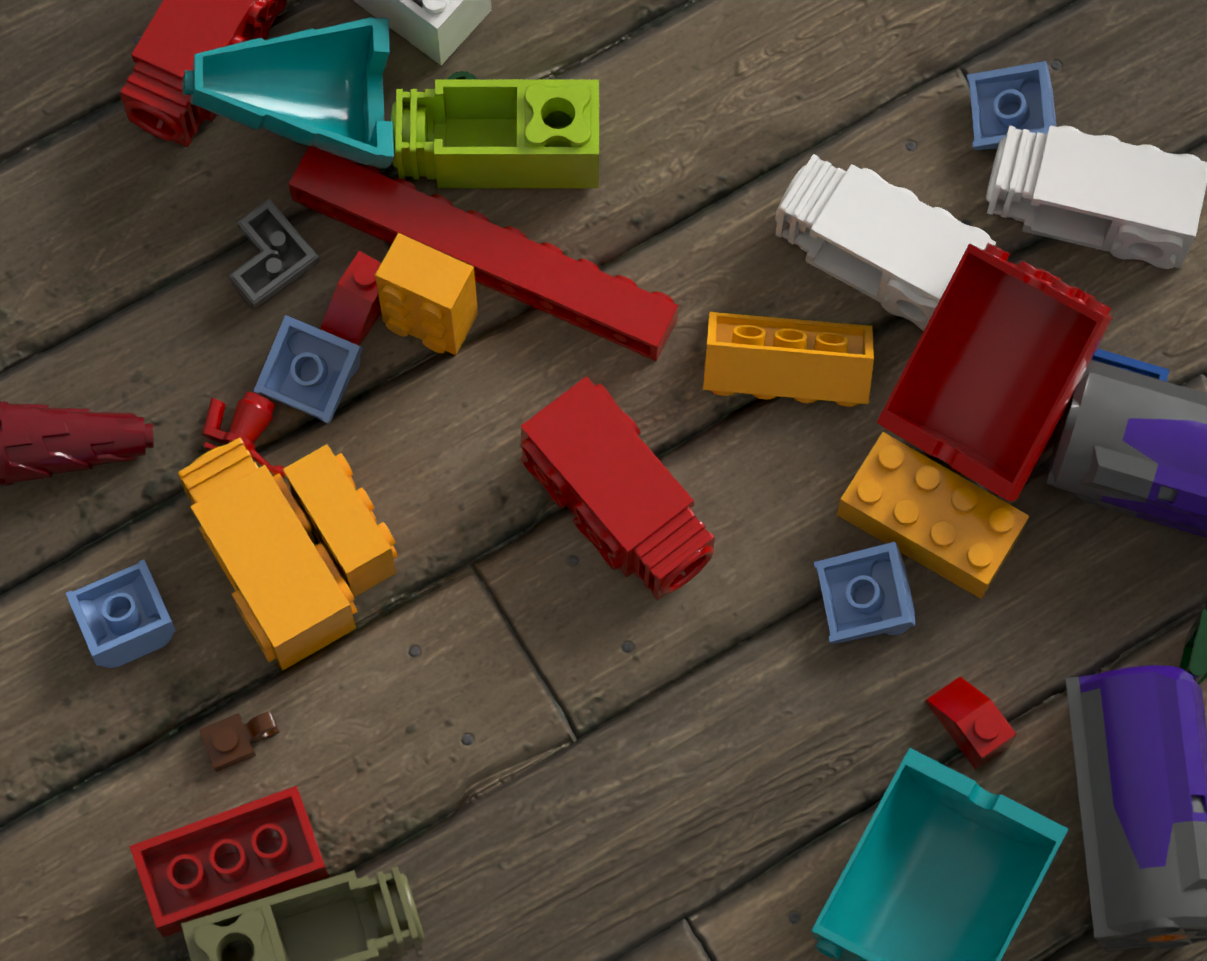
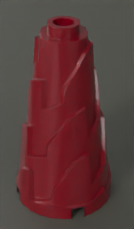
(63, 440)

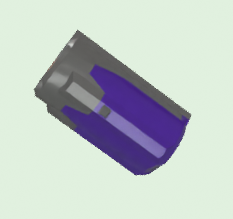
(1135, 448)
(1142, 804)

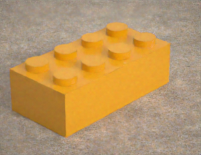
(932, 515)

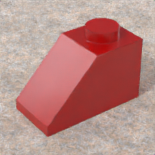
(355, 301)
(972, 721)

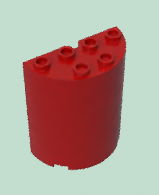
(995, 368)

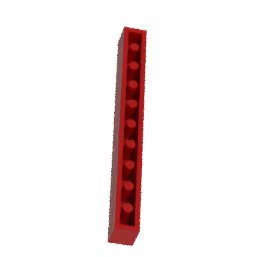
(499, 255)

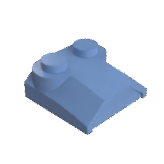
(1011, 97)
(308, 369)
(866, 593)
(122, 616)

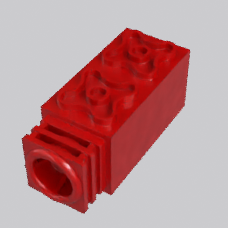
(167, 48)
(616, 488)

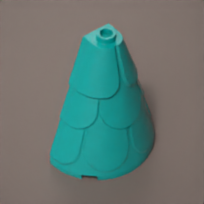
(306, 87)

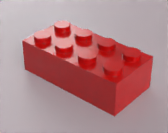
(229, 860)

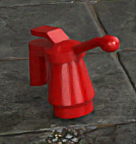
(249, 421)

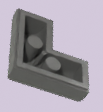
(281, 259)

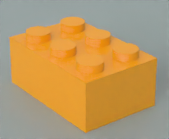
(427, 295)
(342, 519)

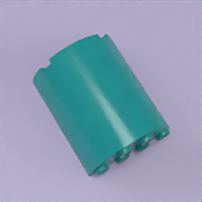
(937, 872)

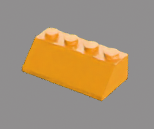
(788, 359)

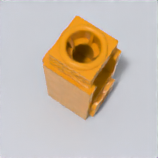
(267, 551)

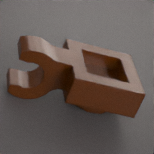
(232, 740)

